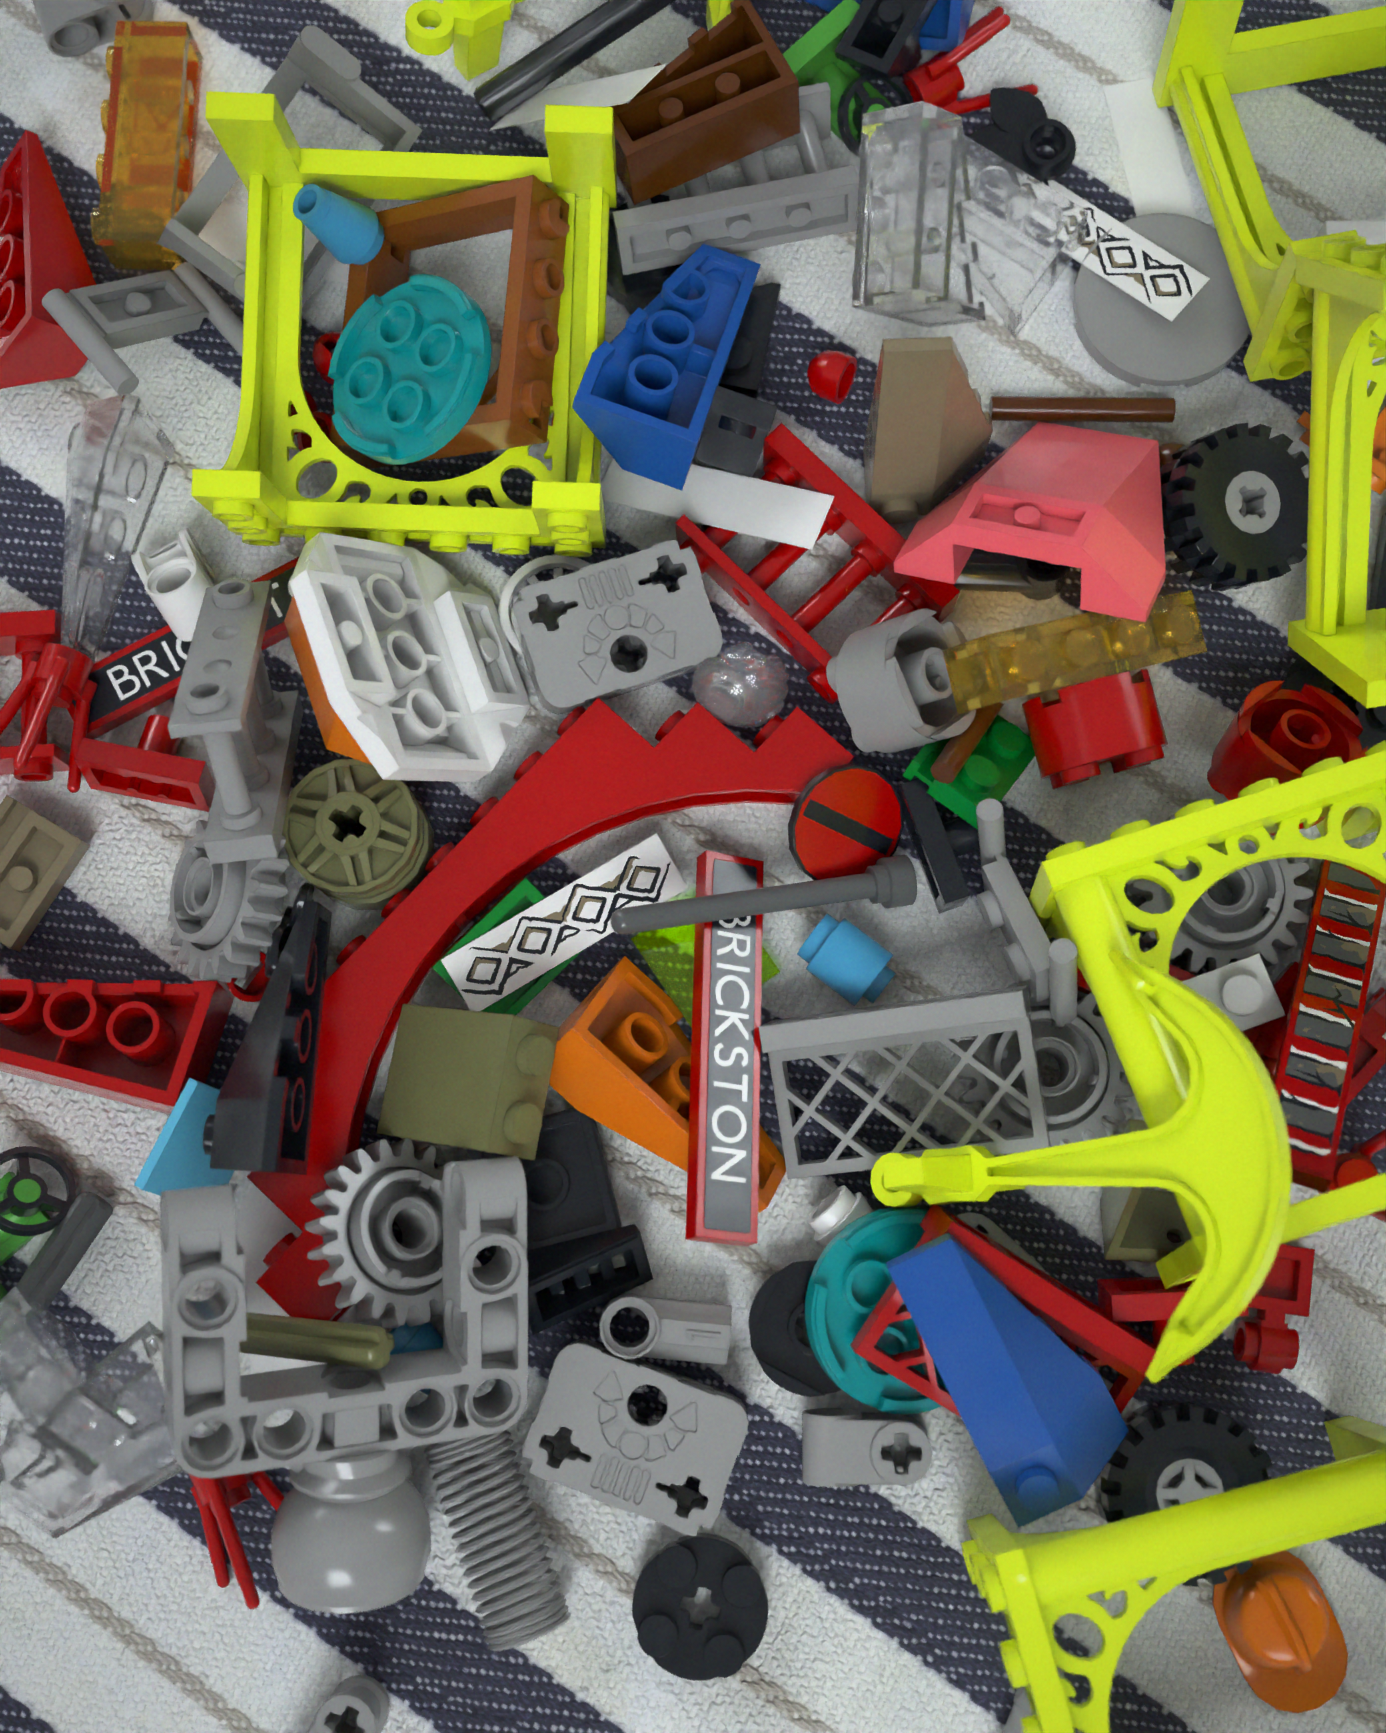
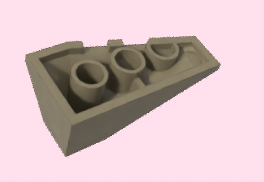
(921, 427)

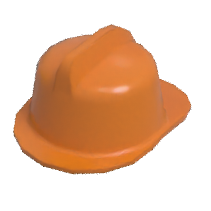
(1282, 1632)

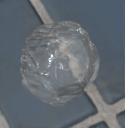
(741, 686)

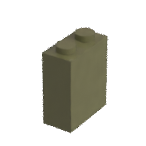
(469, 1080)

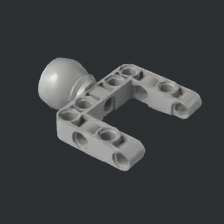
(353, 1522)

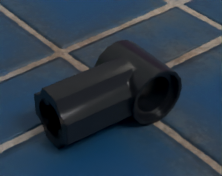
(1009, 574)

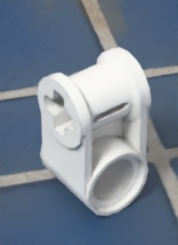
(176, 581)

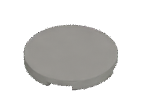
(1146, 346)

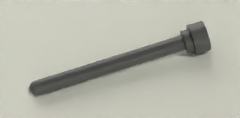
(887, 882)

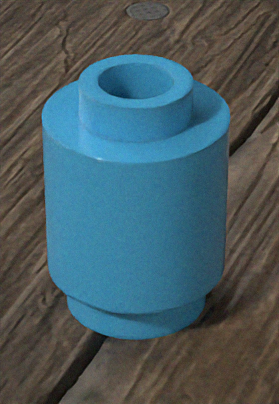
(847, 960)

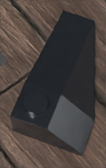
(270, 1088)

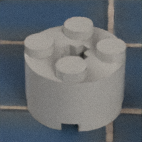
(898, 684)

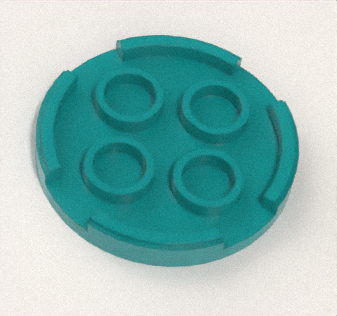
(410, 370)
(844, 1293)

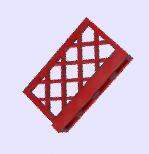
(1066, 1311)

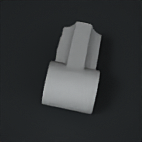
(674, 1329)

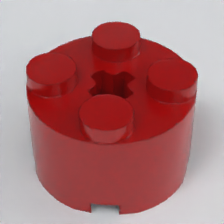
(1096, 725)
(1281, 736)

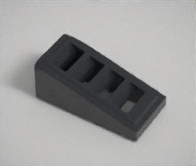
(558, 1300)

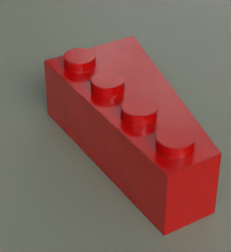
(113, 1038)

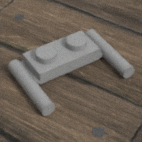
(138, 312)
(1004, 905)

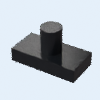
(937, 844)

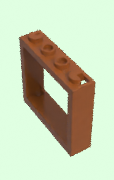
(531, 302)

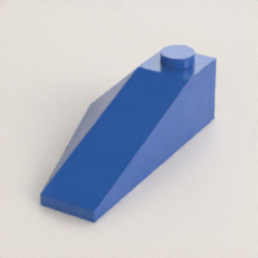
(658, 376)
(1020, 1390)

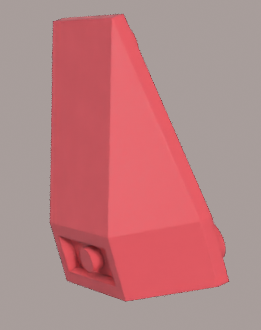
(1061, 501)

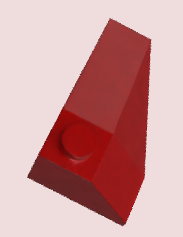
(35, 257)

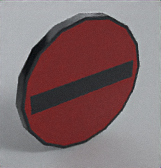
(845, 822)

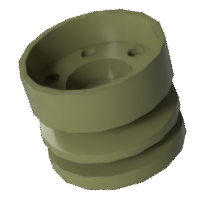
(351, 869)

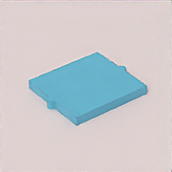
(178, 1153)

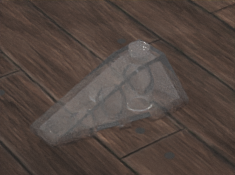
(111, 487)

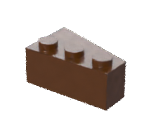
(707, 107)

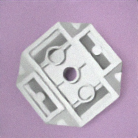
(402, 661)

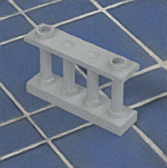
(750, 215)
(243, 722)

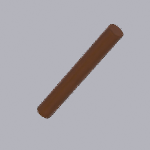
(1082, 409)
(961, 746)

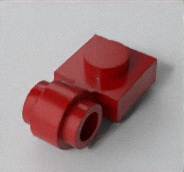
(1266, 1340)

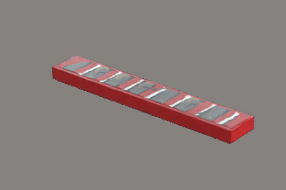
(1327, 1018)

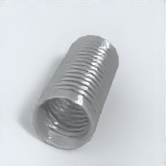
(510, 1618)

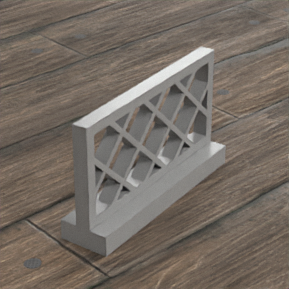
(894, 1026)

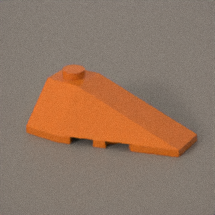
(631, 1070)

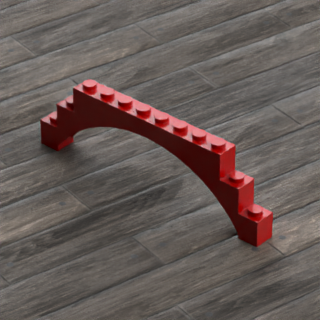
(579, 788)

